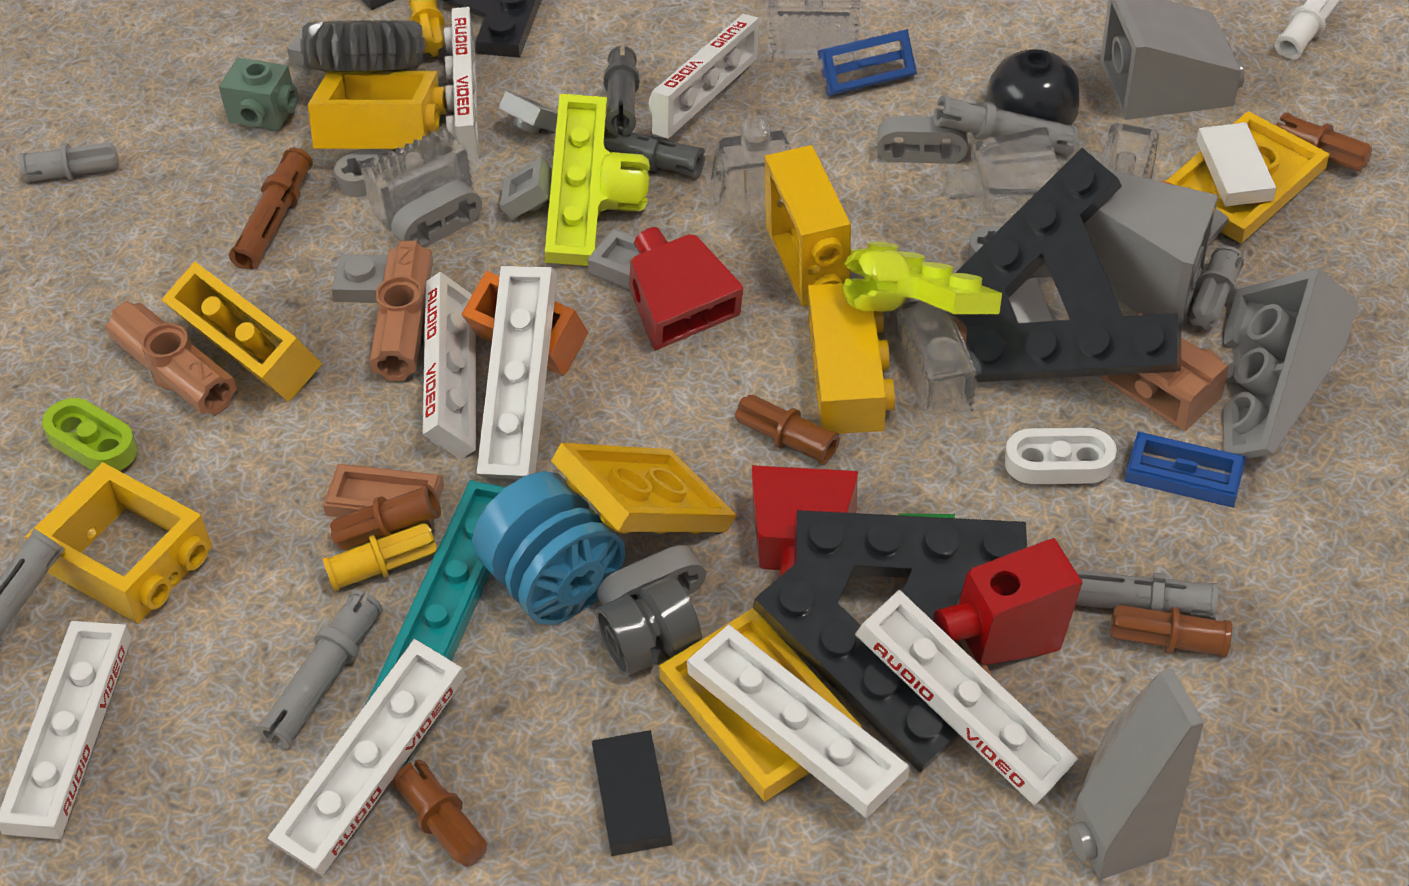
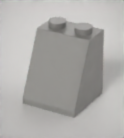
(1167, 59)
(1153, 243)

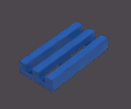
(830, 70)
(1183, 475)

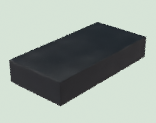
(631, 793)

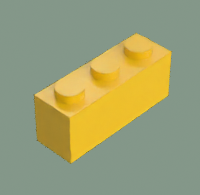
(242, 331)
(848, 363)

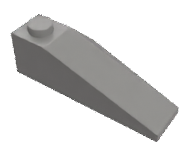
(1283, 348)
(1138, 780)

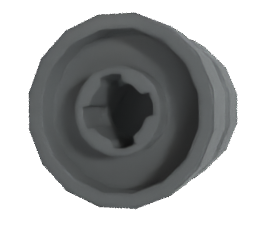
(652, 624)

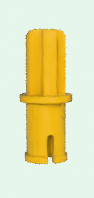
(432, 22)
(380, 556)

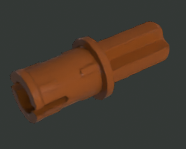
(1342, 149)
(787, 428)
(385, 517)
(1171, 630)
(440, 813)

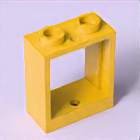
(375, 109)
(810, 222)
(92, 509)

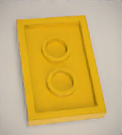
(1289, 161)
(642, 489)
(750, 752)

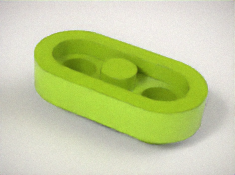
(97, 435)

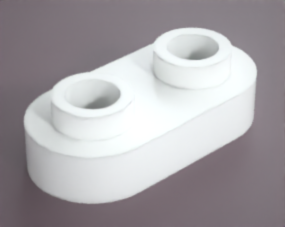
(1059, 455)

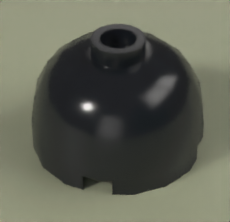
(1036, 86)

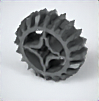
(362, 45)

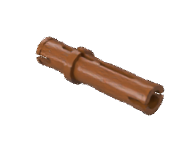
(278, 194)

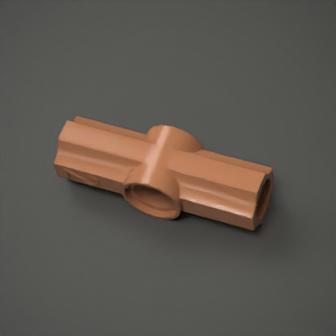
(401, 311)
(171, 357)

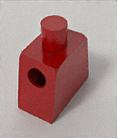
(680, 287)
(783, 491)
(1015, 605)

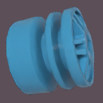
(546, 547)

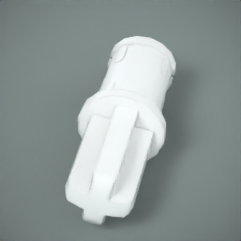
(1305, 24)

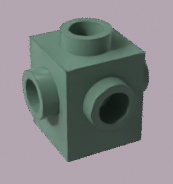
(258, 93)

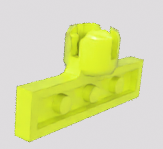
(587, 180)
(898, 275)

